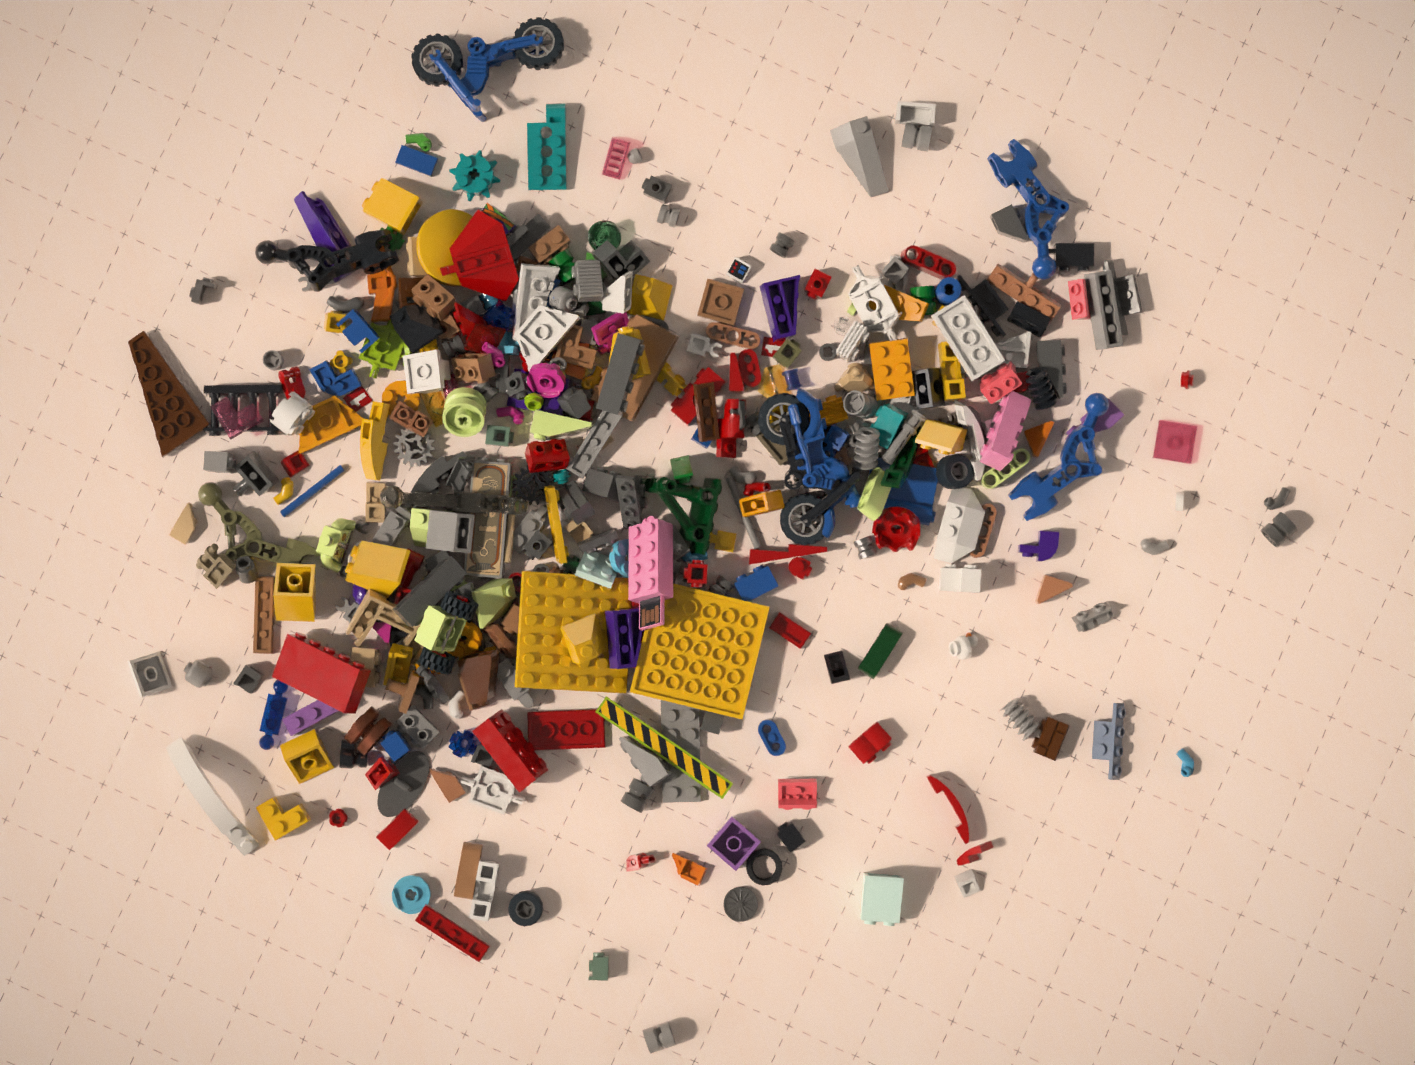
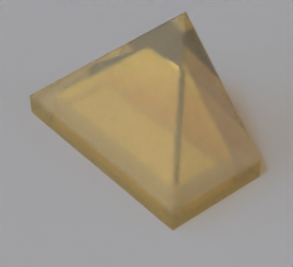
(772, 381)
(434, 404)

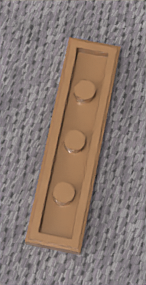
(264, 615)

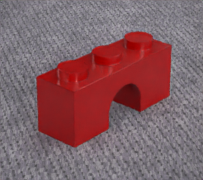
(684, 406)

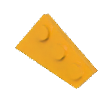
(911, 307)

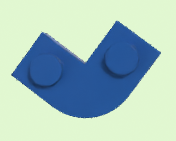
(334, 384)

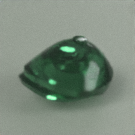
(603, 231)

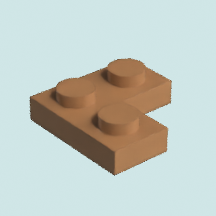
(572, 352)

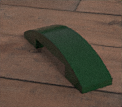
(901, 467)

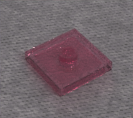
(1174, 442)

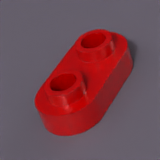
(749, 368)

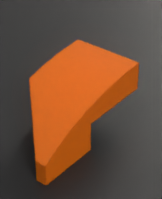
(689, 870)

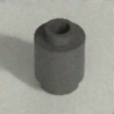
(246, 570)

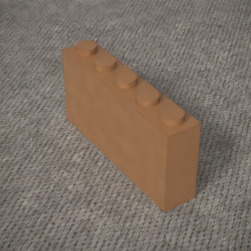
(658, 347)

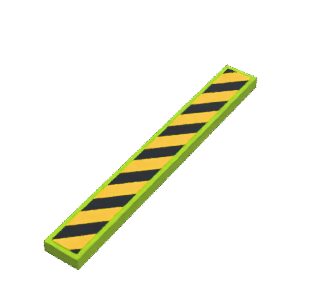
(664, 747)

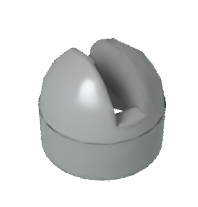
(634, 156)

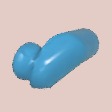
(1187, 763)

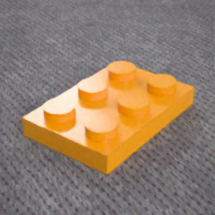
(891, 369)

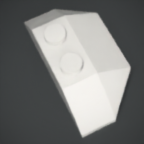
(959, 526)

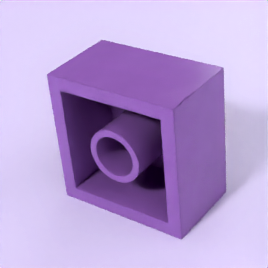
(733, 843)

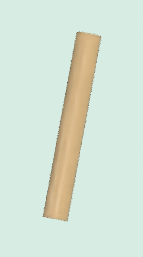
(509, 538)

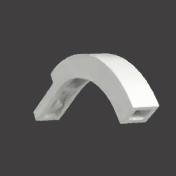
(208, 798)

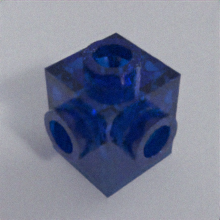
(500, 315)
(456, 743)

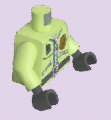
(335, 542)

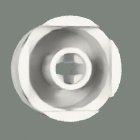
(292, 414)

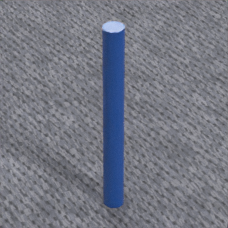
(311, 491)

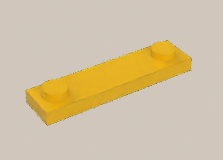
(560, 550)

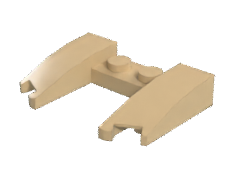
(375, 607)

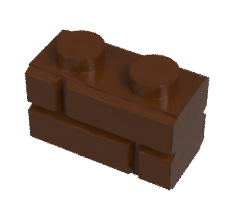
(1050, 738)

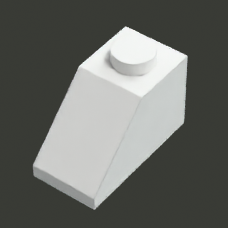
(618, 295)

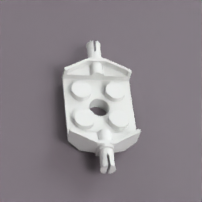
(872, 288)

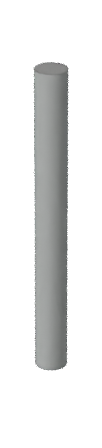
(746, 520)

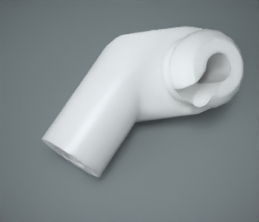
(454, 704)

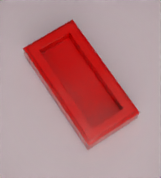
(790, 630)

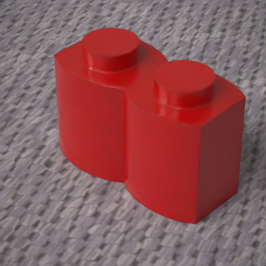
(870, 742)

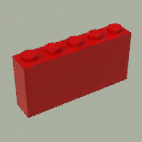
(321, 673)

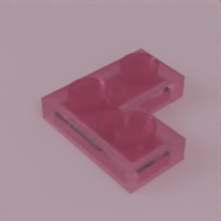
(236, 422)

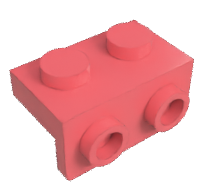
(1079, 300)
(1000, 383)
(797, 793)

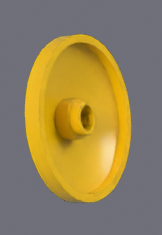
(434, 242)

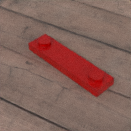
(452, 933)

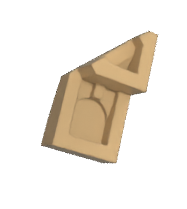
(184, 525)

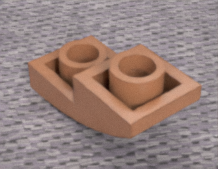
(411, 419)

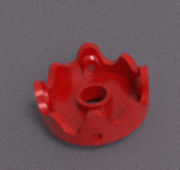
(896, 538)

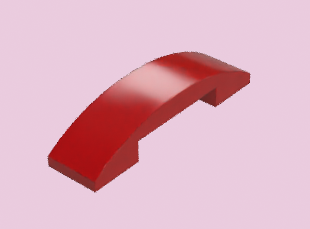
(961, 828)

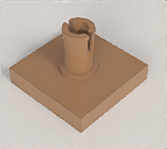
(405, 690)

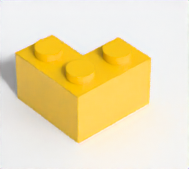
(281, 822)

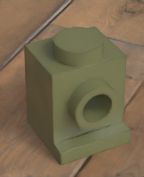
(780, 355)

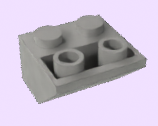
(450, 531)

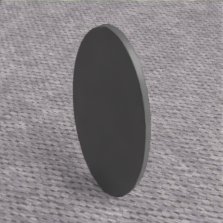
(406, 786)

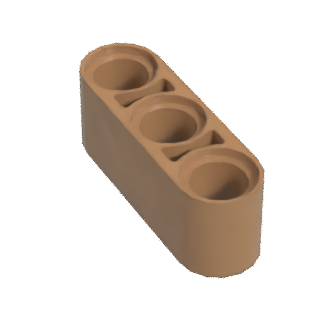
(467, 870)

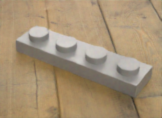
(593, 443)

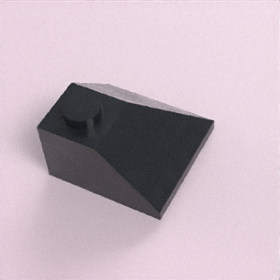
(416, 326)

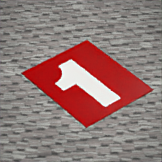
(769, 347)
(357, 399)

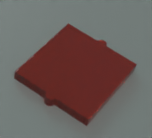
(484, 333)

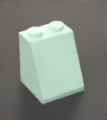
(881, 898)

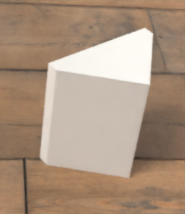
(149, 674)

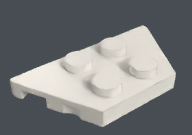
(543, 333)

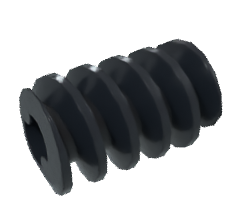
(1042, 388)

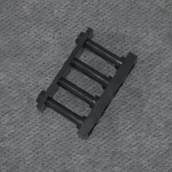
(234, 392)

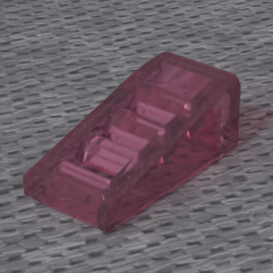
(622, 142)

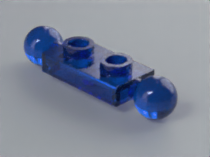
(273, 715)

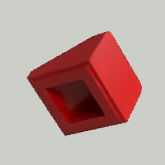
(294, 463)

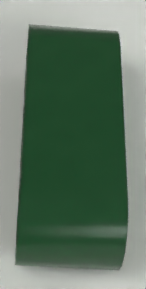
(880, 650)

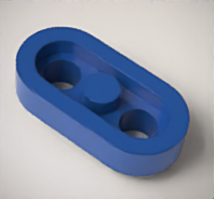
(772, 737)

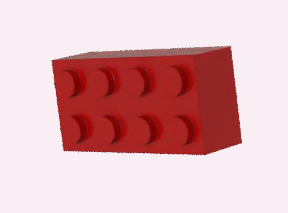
(510, 750)

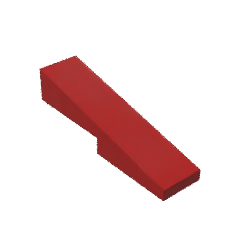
(760, 556)

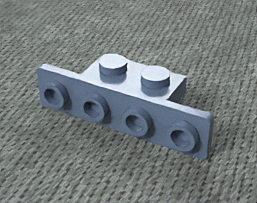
(1108, 741)

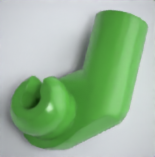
(421, 140)

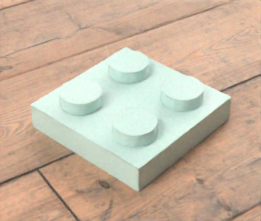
(597, 569)

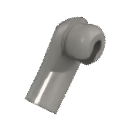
(1152, 548)

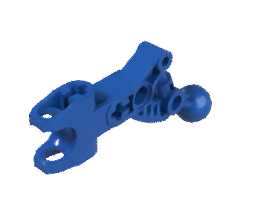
(1020, 174)
(1044, 488)

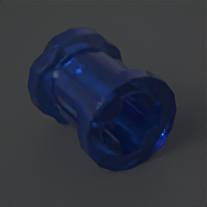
(792, 379)

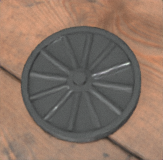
(740, 904)

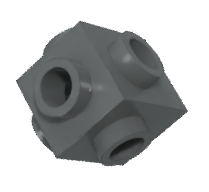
(517, 385)

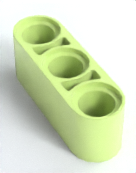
(1014, 467)
(873, 495)

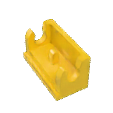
(398, 663)

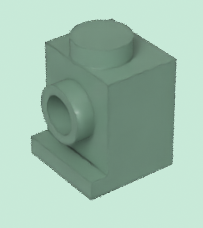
(493, 431)
(599, 967)

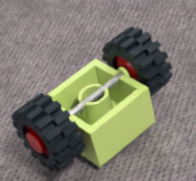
(442, 630)

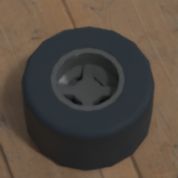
(954, 471)
(525, 908)

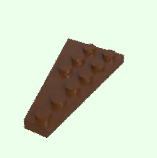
(168, 403)

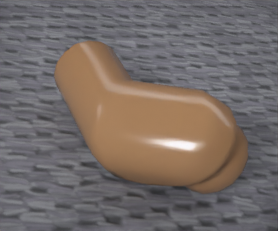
(910, 579)

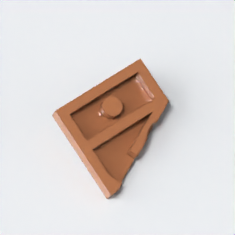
(500, 641)

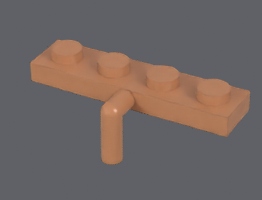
(1023, 291)

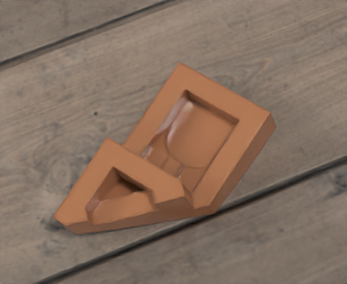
(448, 784)

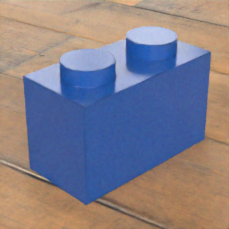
(755, 584)
(395, 745)

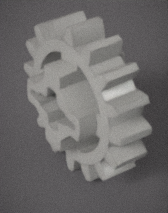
(410, 454)

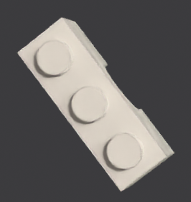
(484, 890)

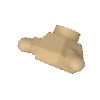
(855, 379)

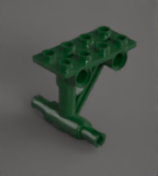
(699, 523)

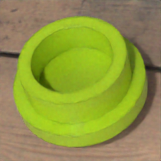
(533, 401)

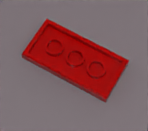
(566, 729)

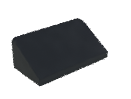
(1029, 319)

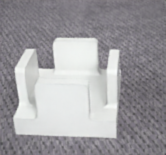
(425, 372)

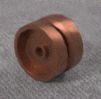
(370, 732)

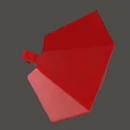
(483, 258)

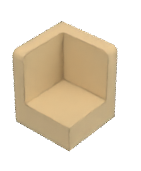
(579, 532)

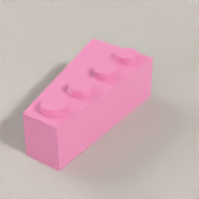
(1006, 429)

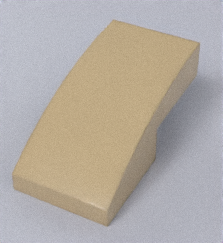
(373, 507)

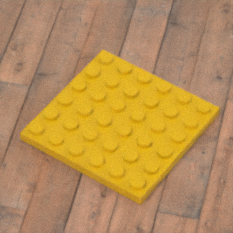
(702, 652)
(542, 654)

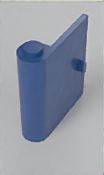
(916, 492)

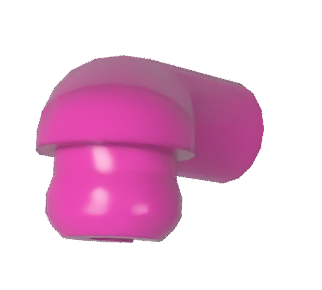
(496, 354)
(512, 412)

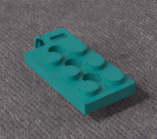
(557, 141)

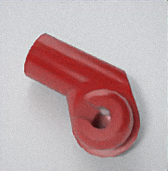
(758, 486)

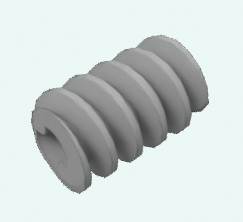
(867, 448)
(1020, 718)

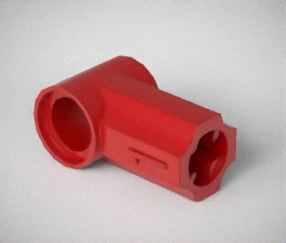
(413, 564)

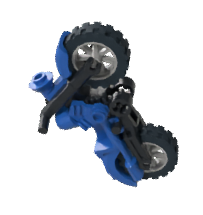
(809, 465)

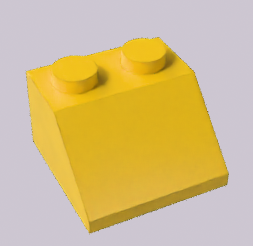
(306, 756)

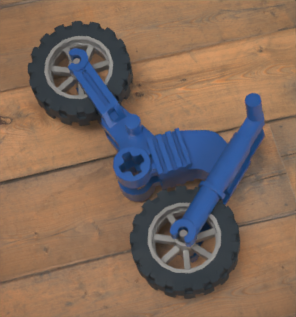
(479, 62)

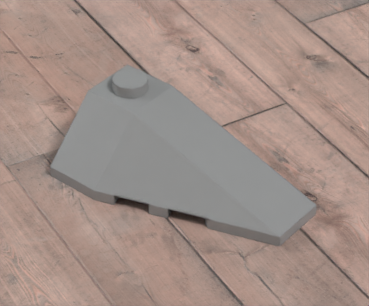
(858, 149)

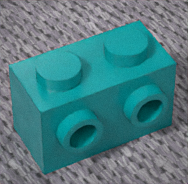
(889, 423)

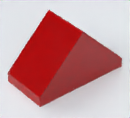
(381, 772)

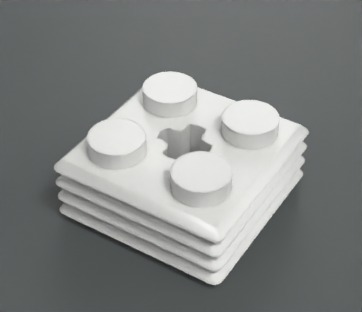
(849, 346)

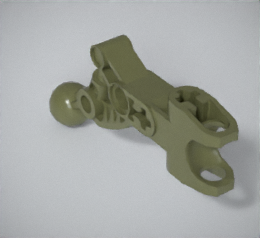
(294, 552)

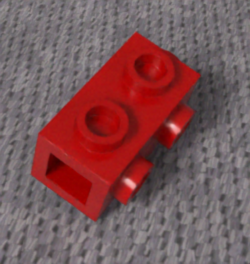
(696, 573)

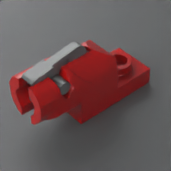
(731, 427)

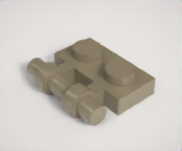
(219, 570)

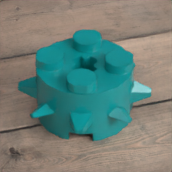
(468, 166)

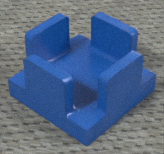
(358, 330)

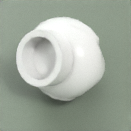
(962, 646)

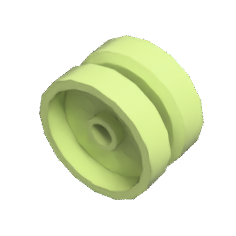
(464, 412)

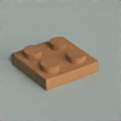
(720, 302)

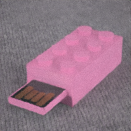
(651, 569)

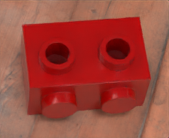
(547, 455)

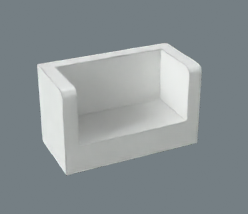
(915, 113)

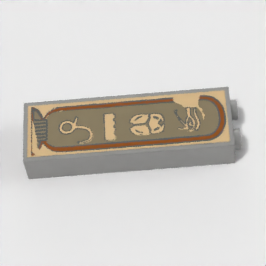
(489, 528)

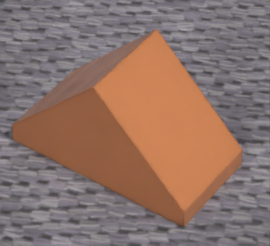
(1051, 587)

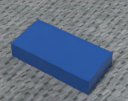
(416, 160)

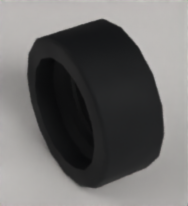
(764, 881)

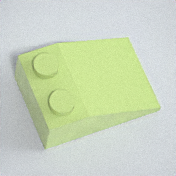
(552, 426)

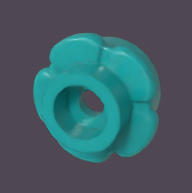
(561, 476)

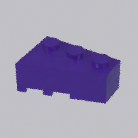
(780, 305)
(623, 637)

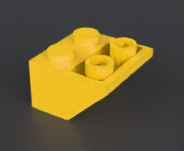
(941, 436)

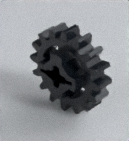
(524, 483)

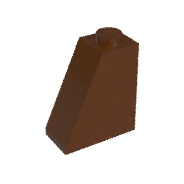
(480, 675)

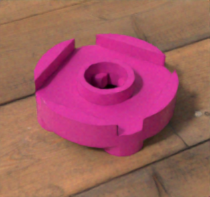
(546, 371)

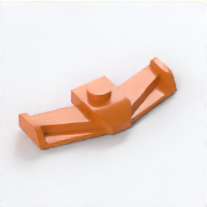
(384, 286)

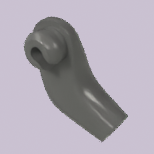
(345, 306)

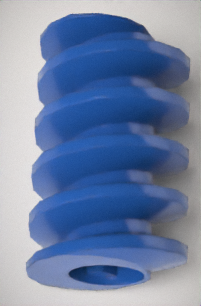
(955, 292)

